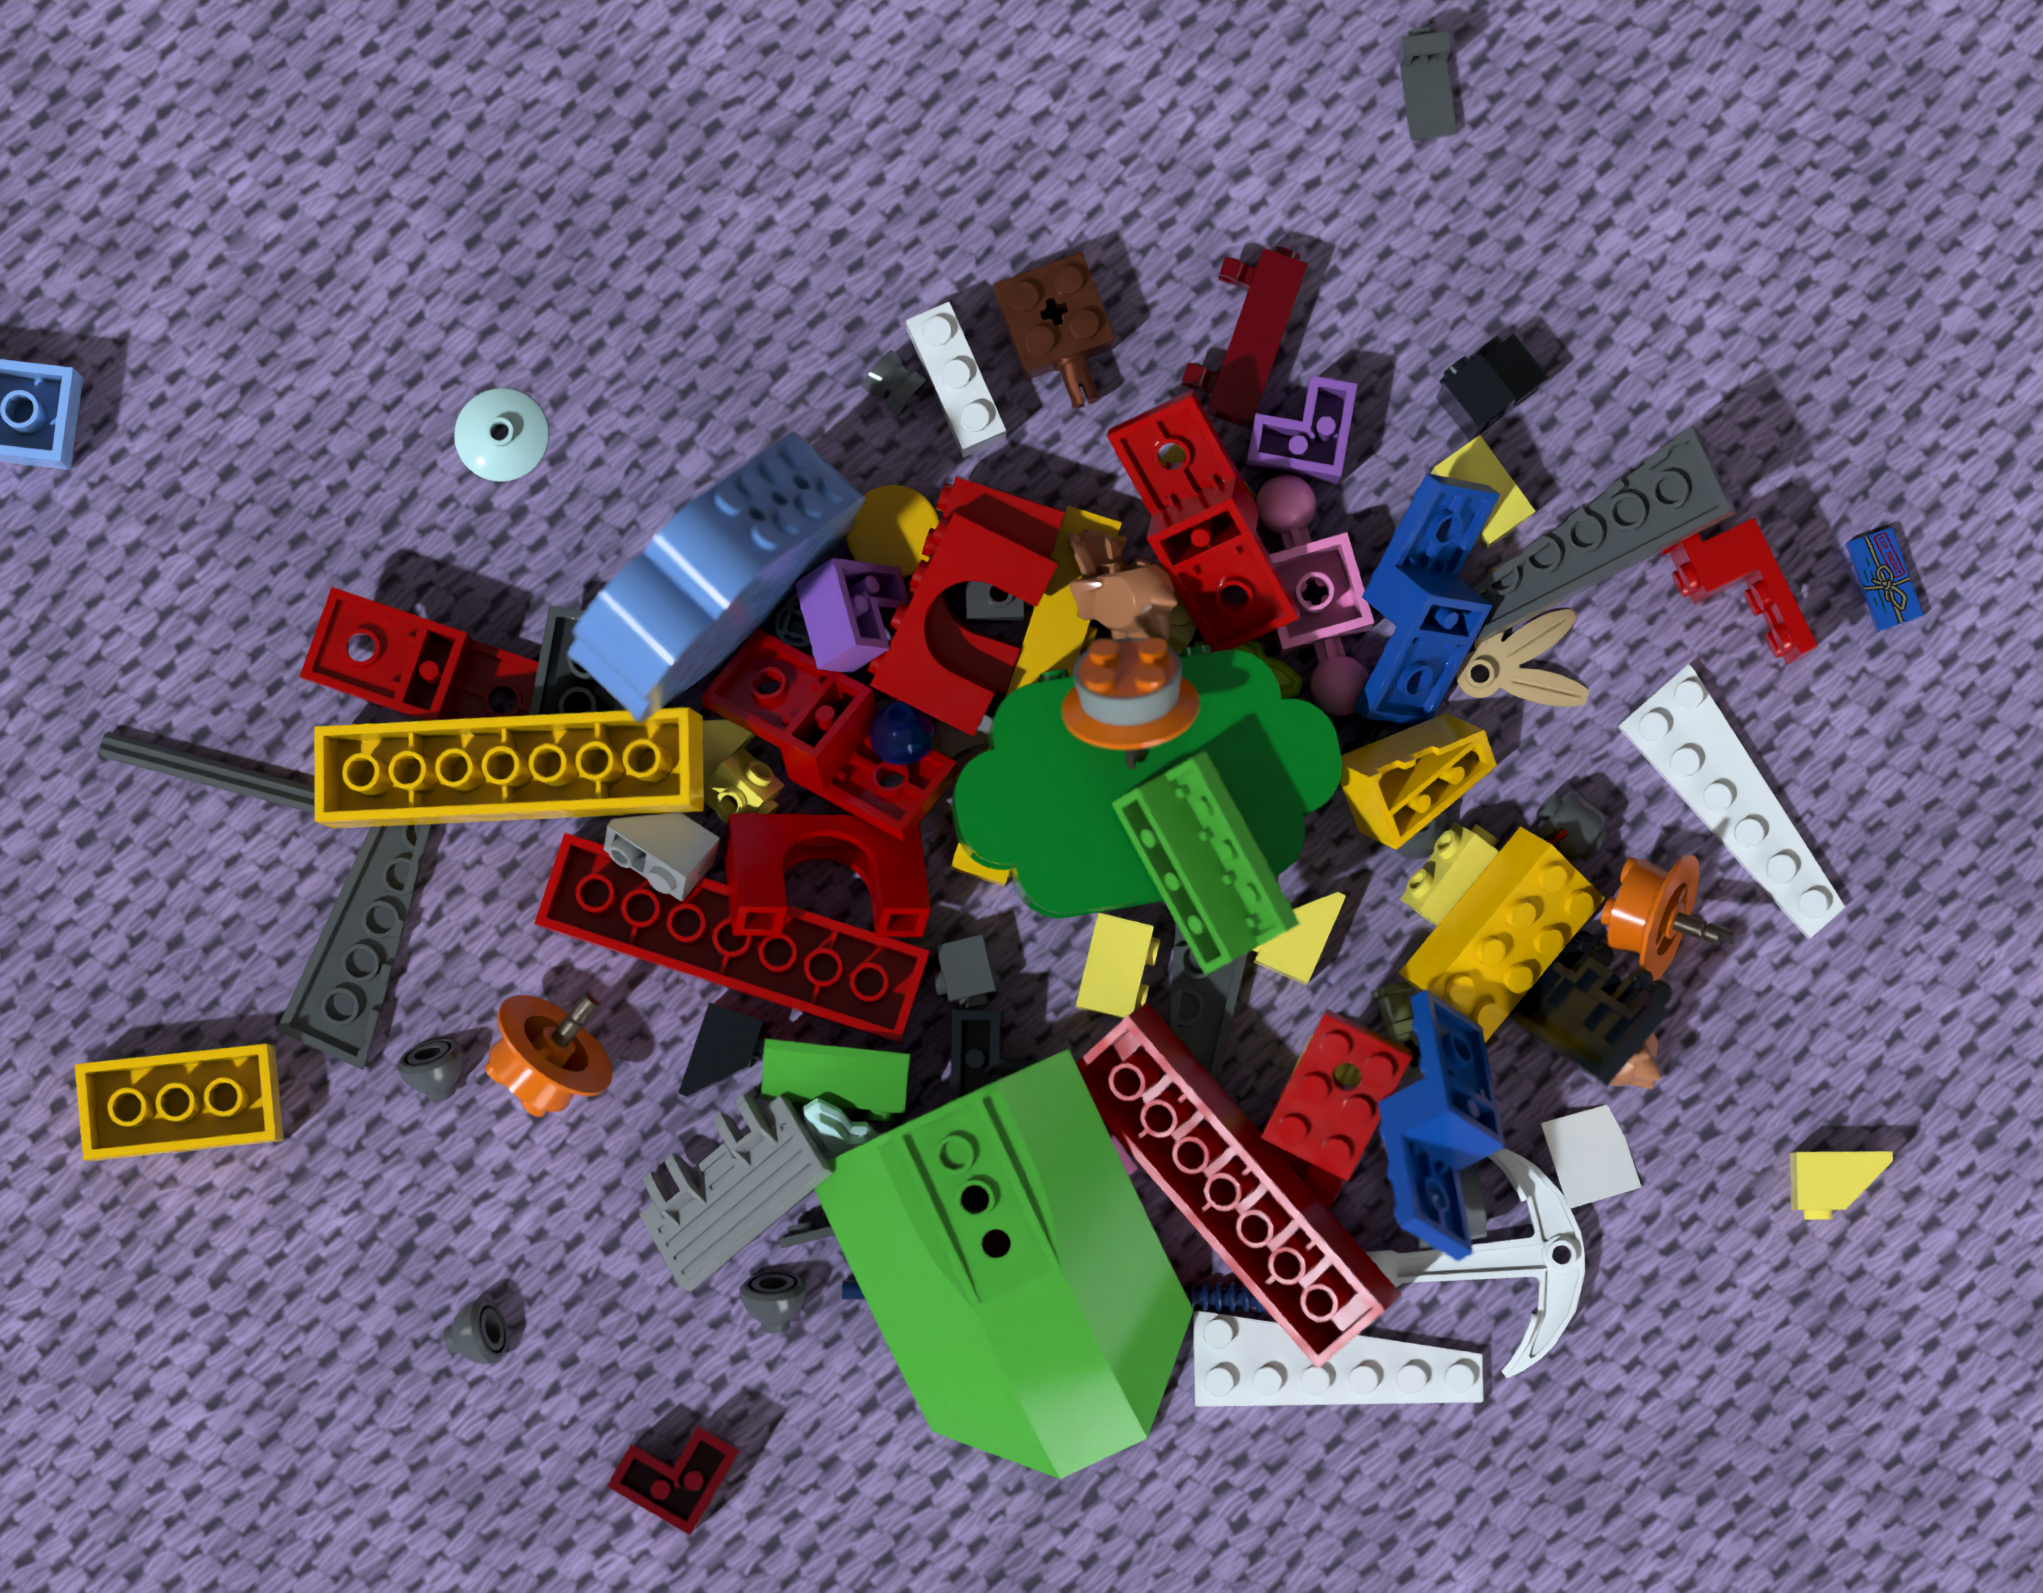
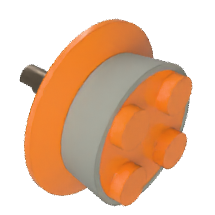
(1129, 696)

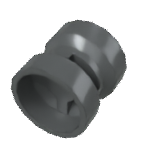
(894, 382)

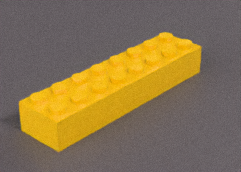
(508, 768)

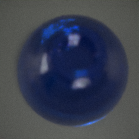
(902, 733)

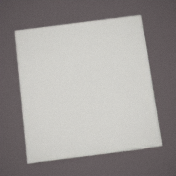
(1590, 1156)

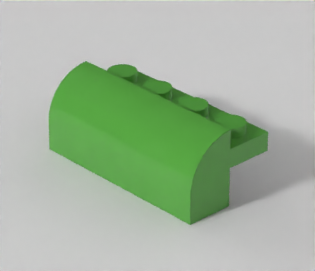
(1205, 863)

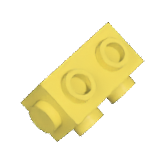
(1449, 871)

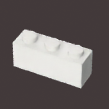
(956, 379)

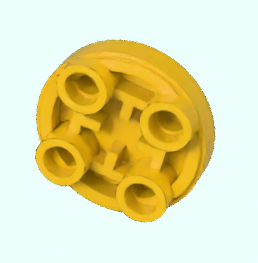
(892, 528)

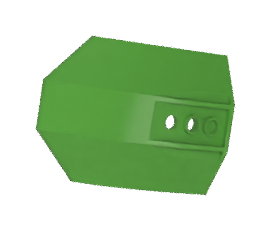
(1065, 1335)

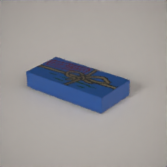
(1884, 579)

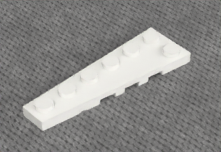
(1713, 774)
(1260, 1365)

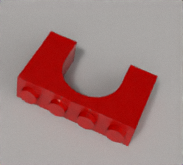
(1021, 518)
(911, 666)
(766, 845)

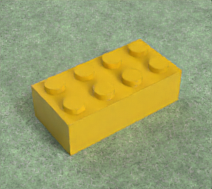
(1504, 931)
(179, 1102)

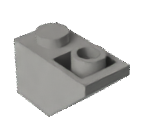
(664, 849)

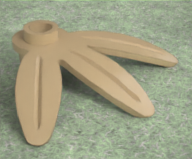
(1523, 645)

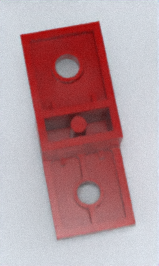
(1203, 523)
(1739, 557)
(417, 664)
(824, 734)
(1326, 1124)

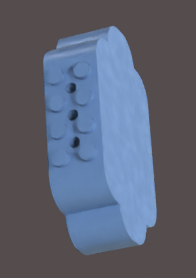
(715, 575)

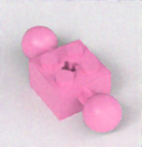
(1329, 565)

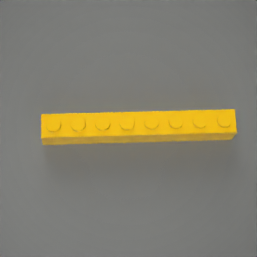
(1051, 640)

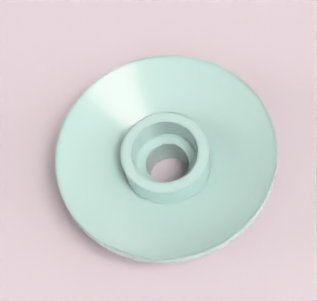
(508, 457)

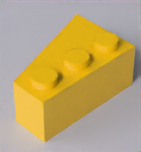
(1413, 776)

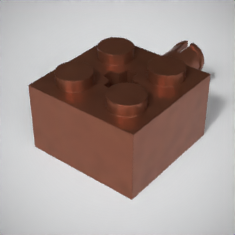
(1061, 347)

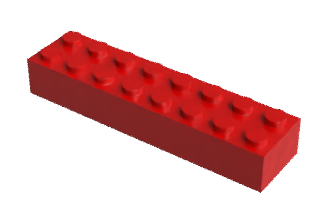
(809, 968)
(1234, 1186)

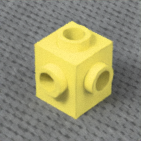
(742, 786)

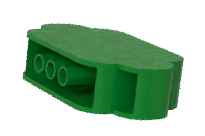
(1046, 796)

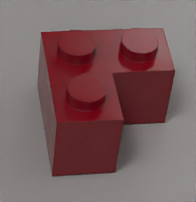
(680, 1490)

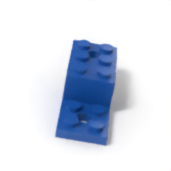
(1426, 600)
(1440, 1126)

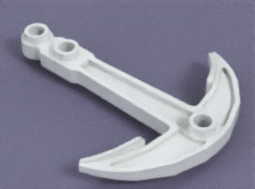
(1524, 1257)

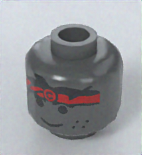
(1572, 825)

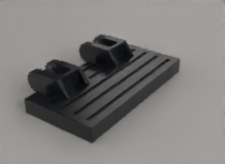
(1589, 1011)

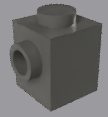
(992, 605)
(964, 972)

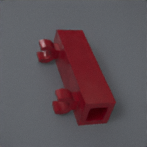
(1256, 335)

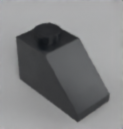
(723, 1049)

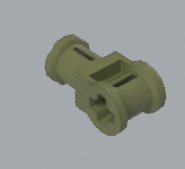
(1397, 1018)

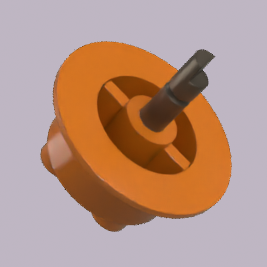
(1656, 911)
(548, 1053)

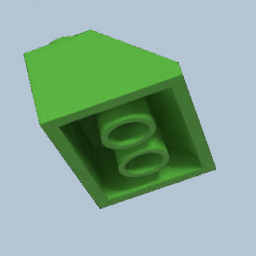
(837, 1075)

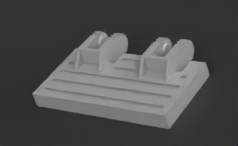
(742, 1192)

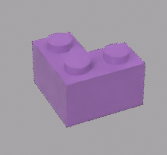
(1307, 447)
(847, 611)

